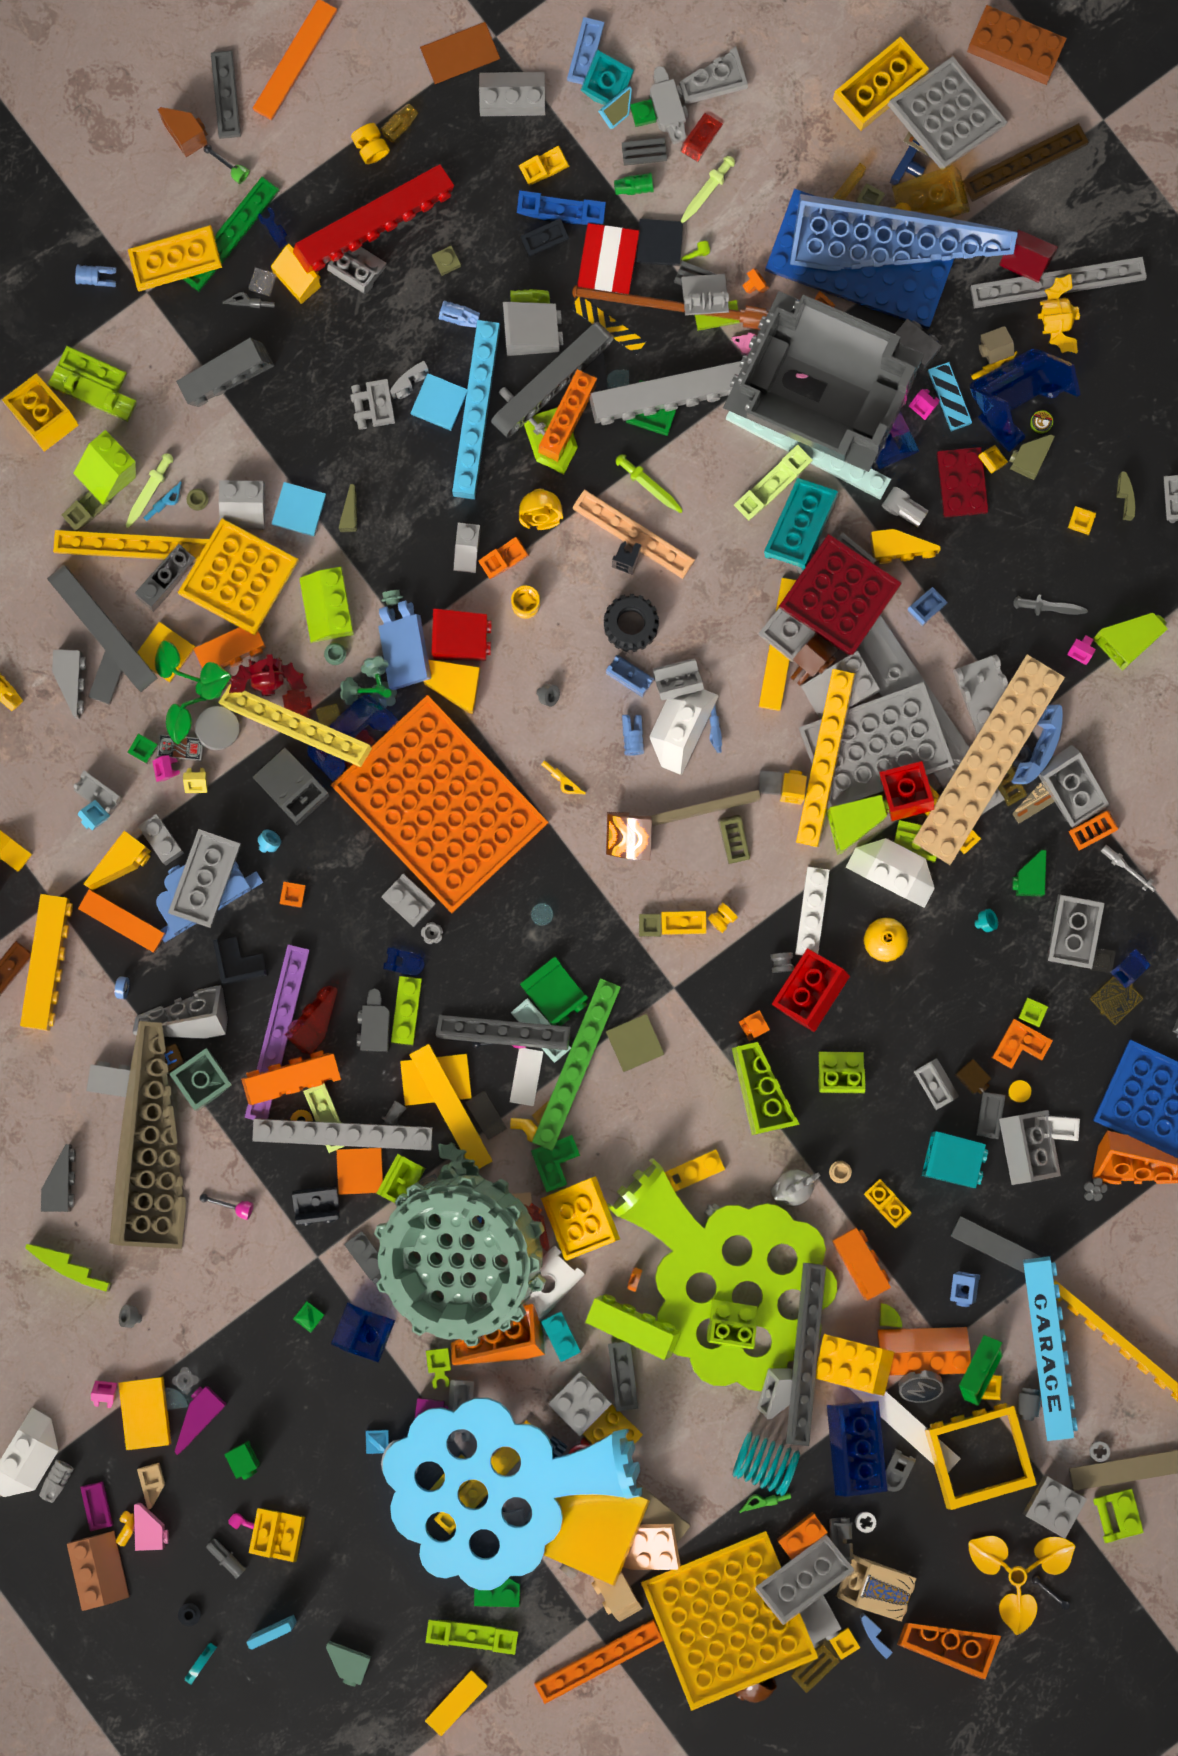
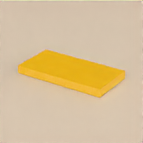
(174, 258)

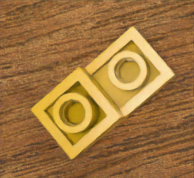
(887, 1204)

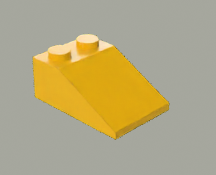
(40, 412)
(121, 859)

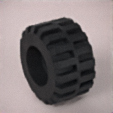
(634, 604)

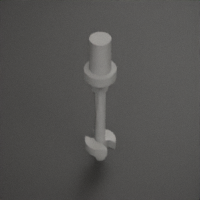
(507, 395)
(1118, 860)

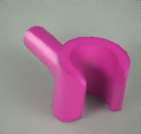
(236, 1520)

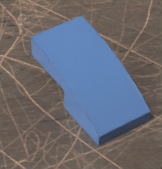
(872, 1631)

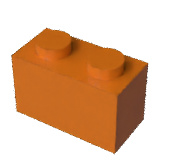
(802, 1535)

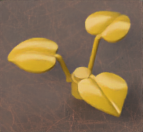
(990, 1552)

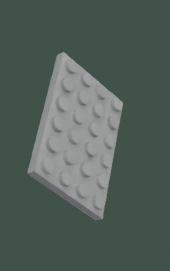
(880, 738)

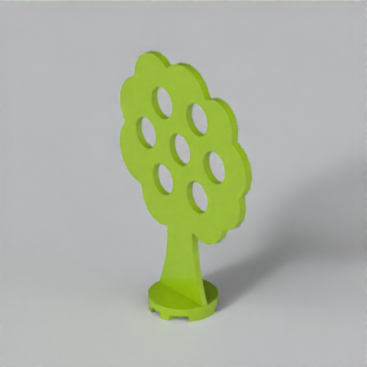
(656, 1208)

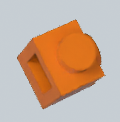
(754, 1025)

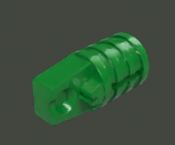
(634, 184)

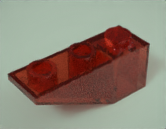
(312, 1025)

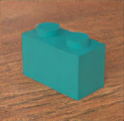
(561, 1336)

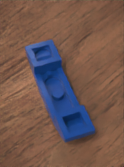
(552, 209)

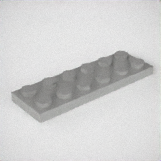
(789, 634)

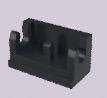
(626, 561)

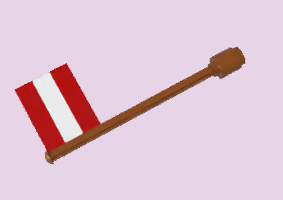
(608, 273)

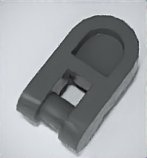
(896, 1478)

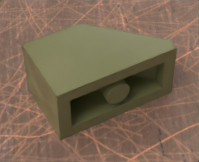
(1031, 456)

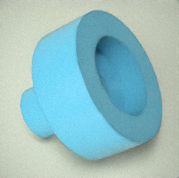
(268, 841)

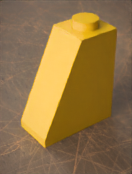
(455, 683)

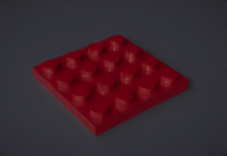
(840, 595)

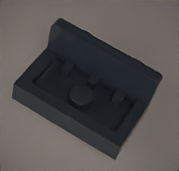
(316, 1205)

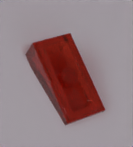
(701, 137)

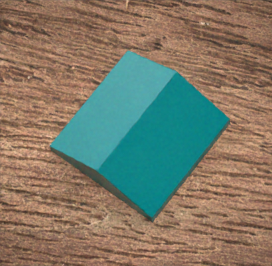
(605, 78)

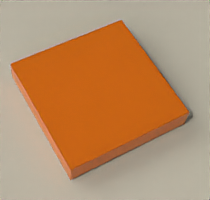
(359, 1170)

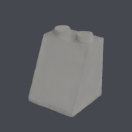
(531, 328)

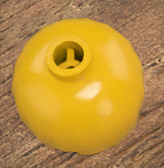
(540, 509)
(880, 948)

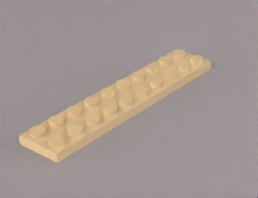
(988, 759)

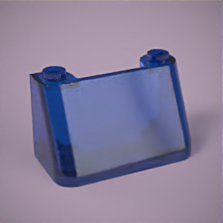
(351, 722)

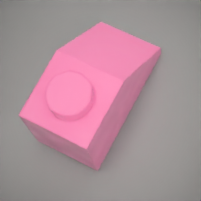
(149, 1530)

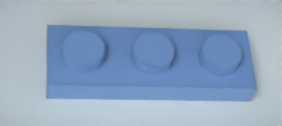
(585, 49)

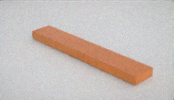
(295, 59)
(599, 1661)

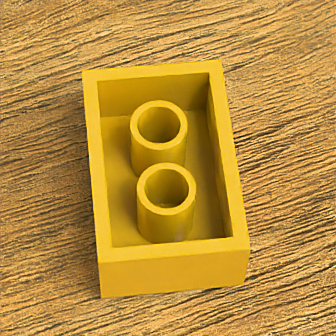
(854, 1364)

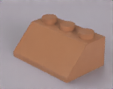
(98, 1570)

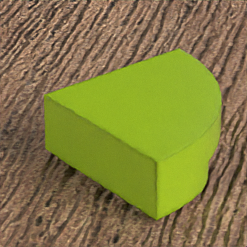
(889, 1316)

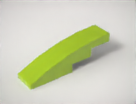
(62, 1263)

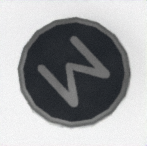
(921, 1387)

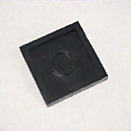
(659, 242)

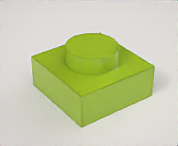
(1033, 1012)

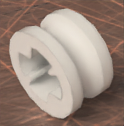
(866, 1529)

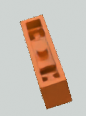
(567, 415)

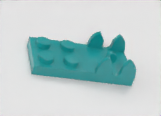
(801, 523)

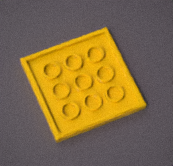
(238, 576)
(597, 1533)

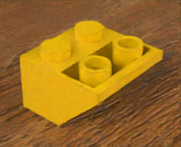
(294, 276)

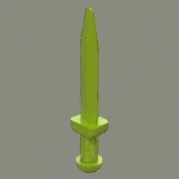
(638, 475)

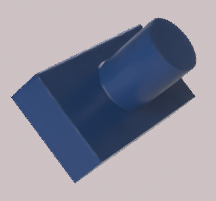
(907, 165)

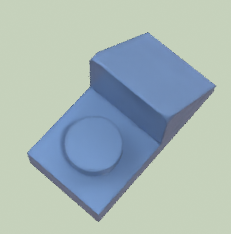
(927, 606)

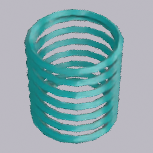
(738, 1472)

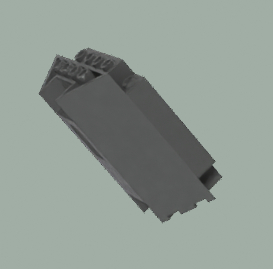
(859, 362)

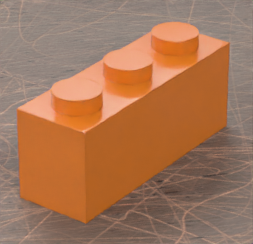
(230, 648)

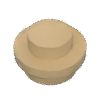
(840, 1172)

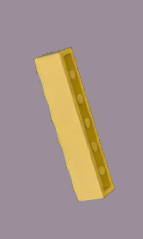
(45, 962)

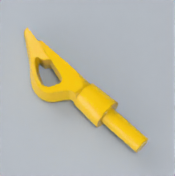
(990, 367)
(557, 774)

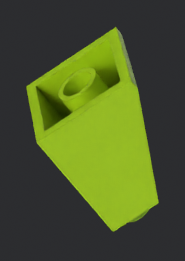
(105, 468)
(1130, 638)
(855, 820)

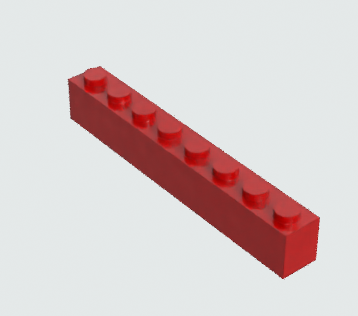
(373, 219)

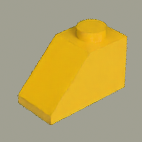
(793, 787)

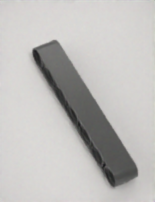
(552, 379)
(102, 628)

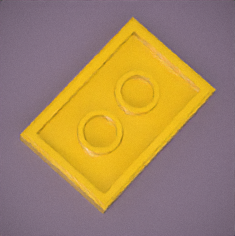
(455, 1069)
(144, 1413)

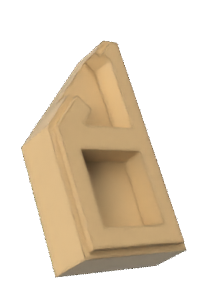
(151, 1482)

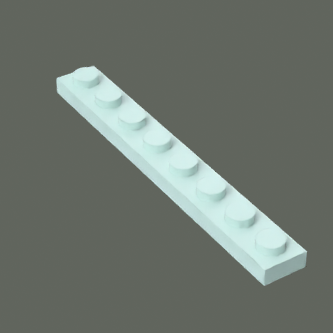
(869, 482)

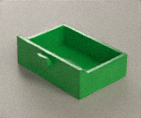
(981, 1370)

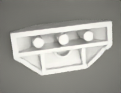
(680, 728)
(894, 869)
(28, 1455)

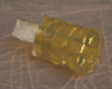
(399, 123)

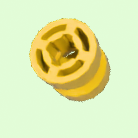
(717, 919)

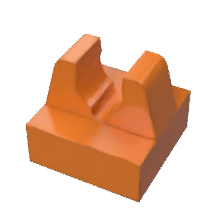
(755, 282)

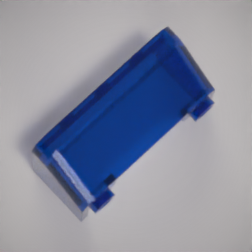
(1020, 381)

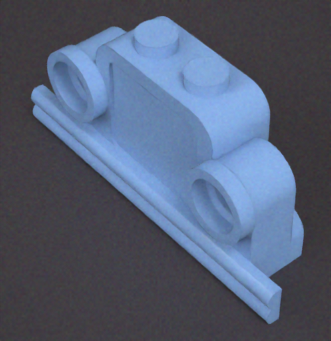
(235, 888)

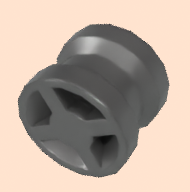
(782, 962)

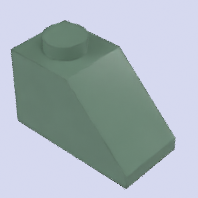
(348, 1663)

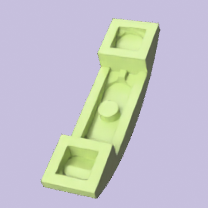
(773, 483)

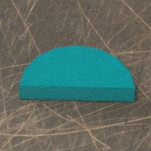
(200, 1663)

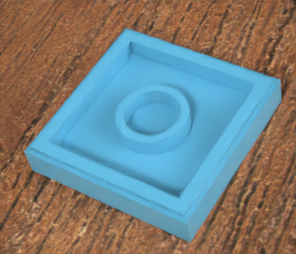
(439, 402)
(299, 509)

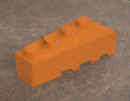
(290, 1078)
(956, 1648)

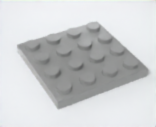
(947, 113)

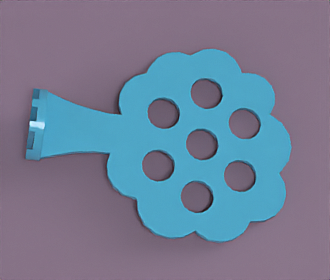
(598, 1469)

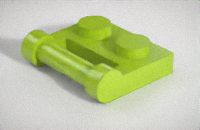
(1125, 1514)

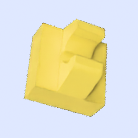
(195, 781)

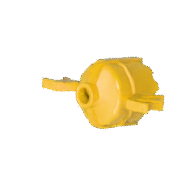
(1059, 314)

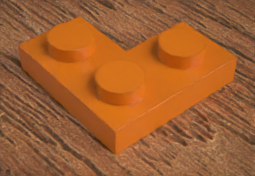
(1019, 1038)

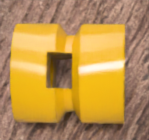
(368, 140)
(525, 602)

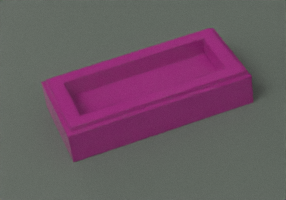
(96, 1506)

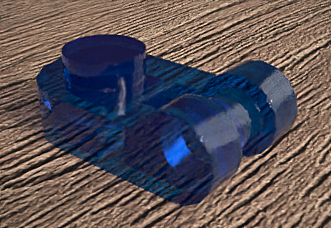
(411, 965)

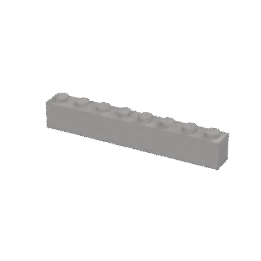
(663, 393)

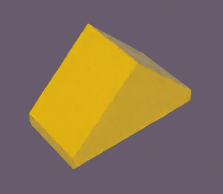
(12, 852)

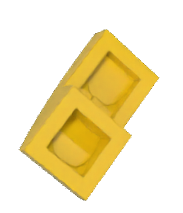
(544, 166)

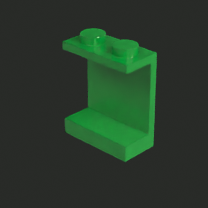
(554, 992)

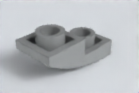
(403, 386)

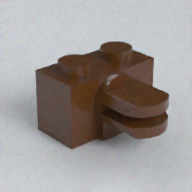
(814, 658)

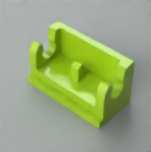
(399, 1177)

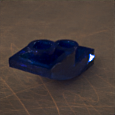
(1006, 439)

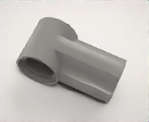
(900, 504)

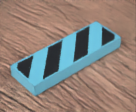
(949, 396)

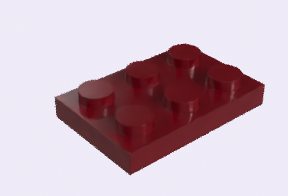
(962, 482)

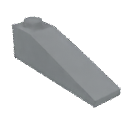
(194, 1017)

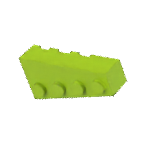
(761, 1092)

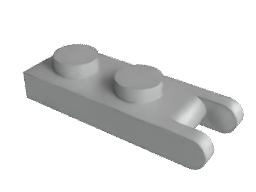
(459, 1393)

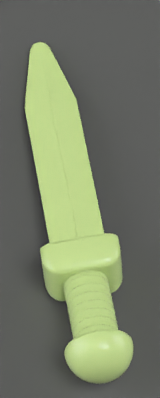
(716, 178)
(149, 489)

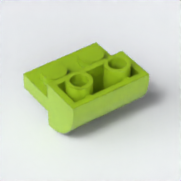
(841, 1072)
(732, 1324)

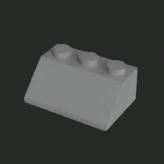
(512, 94)
(1027, 1151)

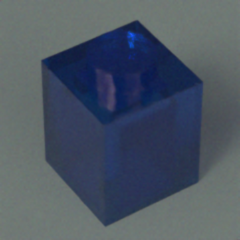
(1130, 968)

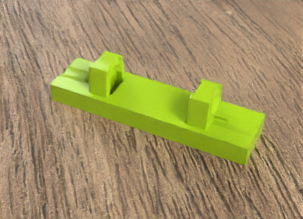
(92, 393)

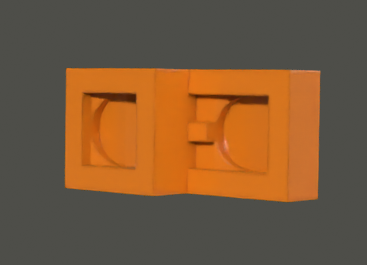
(503, 558)

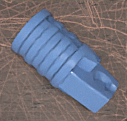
(458, 314)

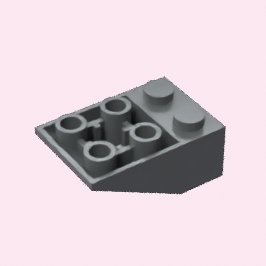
(291, 786)

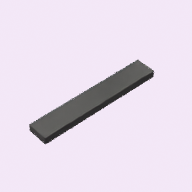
(503, 1032)

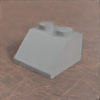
(243, 503)

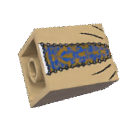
(877, 1588)

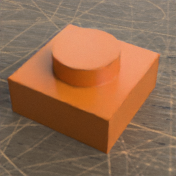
(292, 894)

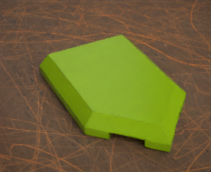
(569, 451)

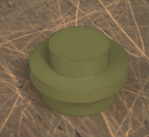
(197, 499)

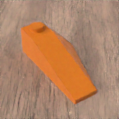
(1128, 1159)
(519, 1342)

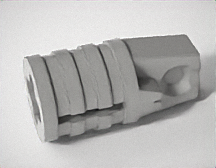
(56, 1480)

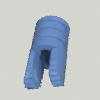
(91, 275)
(633, 739)

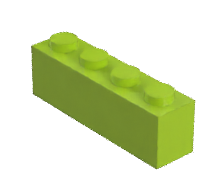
(633, 1327)

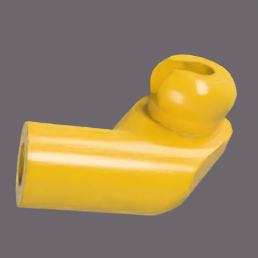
(526, 1125)
(128, 1528)

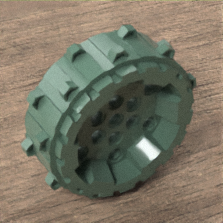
(414, 1282)

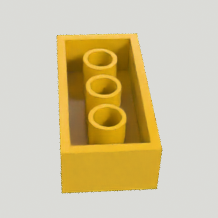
(882, 79)

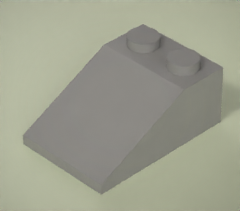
(863, 686)
(1073, 786)
(1075, 931)

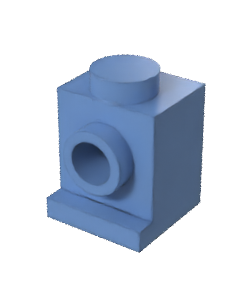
(957, 1293)

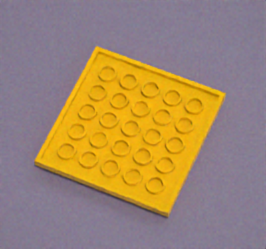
(721, 1627)

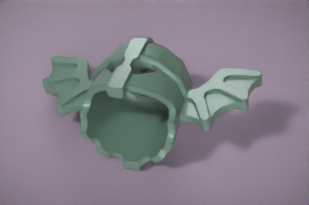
(459, 1165)

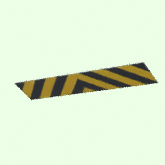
(620, 332)

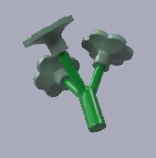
(374, 668)

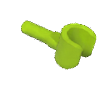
(703, 250)

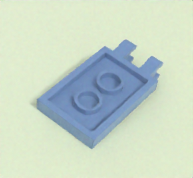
(403, 647)

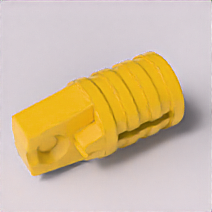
(8, 694)

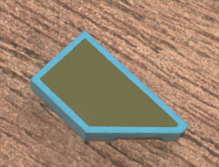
(617, 108)

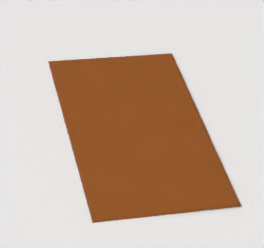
(460, 52)

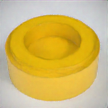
(1019, 1091)

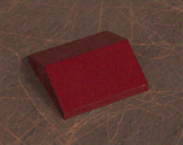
(1029, 257)

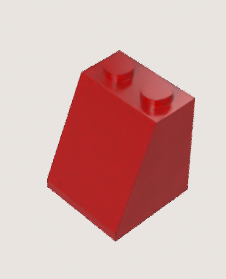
(460, 635)

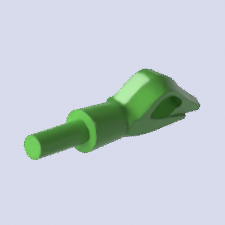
(762, 1502)

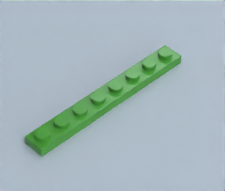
(576, 1064)

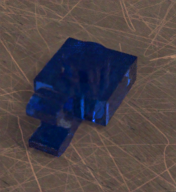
(276, 232)

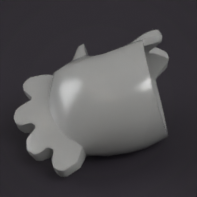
(795, 1187)

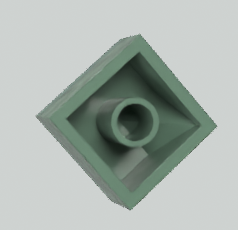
(201, 1079)

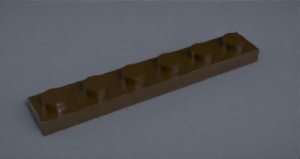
(1025, 162)

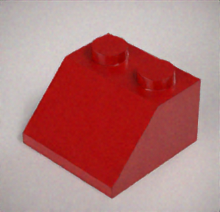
(907, 791)

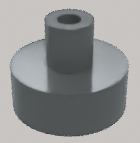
(548, 694)
(129, 1316)

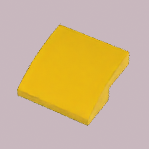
(278, 1535)

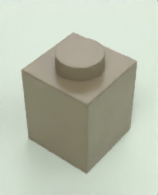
(996, 345)

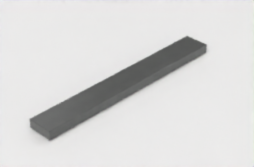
(806, 1354)

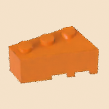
(862, 1263)

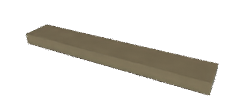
(705, 808)
(1124, 1470)

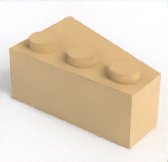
(618, 1598)

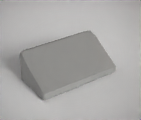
(936, 1084)

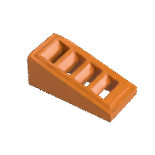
(1110, 820)

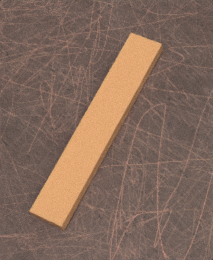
(632, 533)

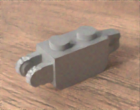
(667, 106)

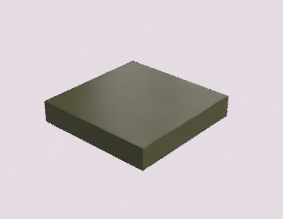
(635, 1043)

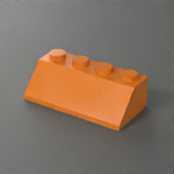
(927, 1349)

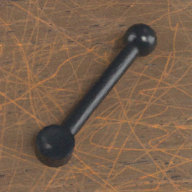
(1064, 1603)

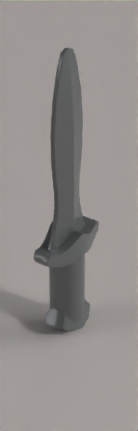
(1042, 605)

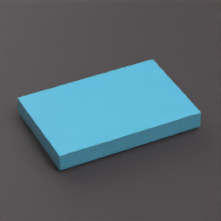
(271, 1632)

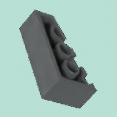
(225, 372)

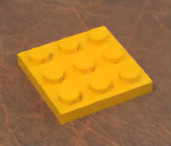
(580, 1218)

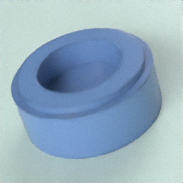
(122, 987)

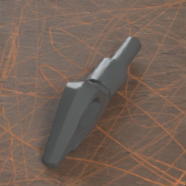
(253, 302)

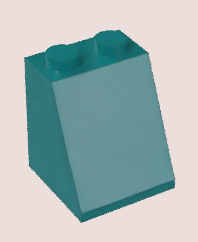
(954, 1160)

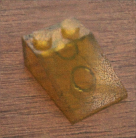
(934, 193)

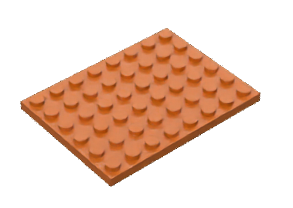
(440, 804)

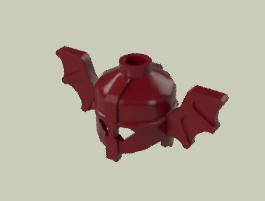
(266, 676)

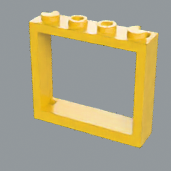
(986, 1493)

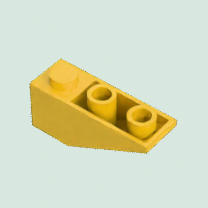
(895, 544)

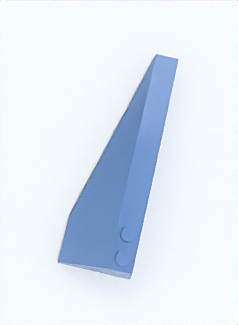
(859, 235)

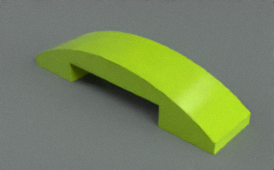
(471, 1636)

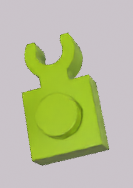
(438, 1362)

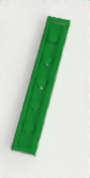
(238, 225)

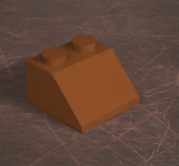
(184, 129)

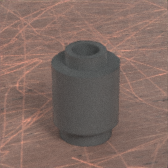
(1028, 1403)

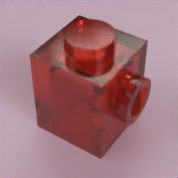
(297, 702)

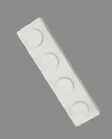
(812, 910)

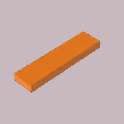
(121, 921)

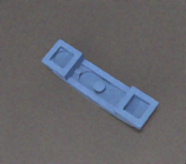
(1051, 723)

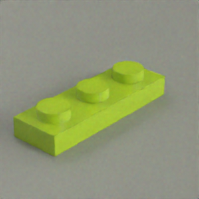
(406, 1010)

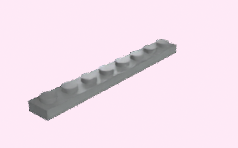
(1082, 279)
(342, 1134)

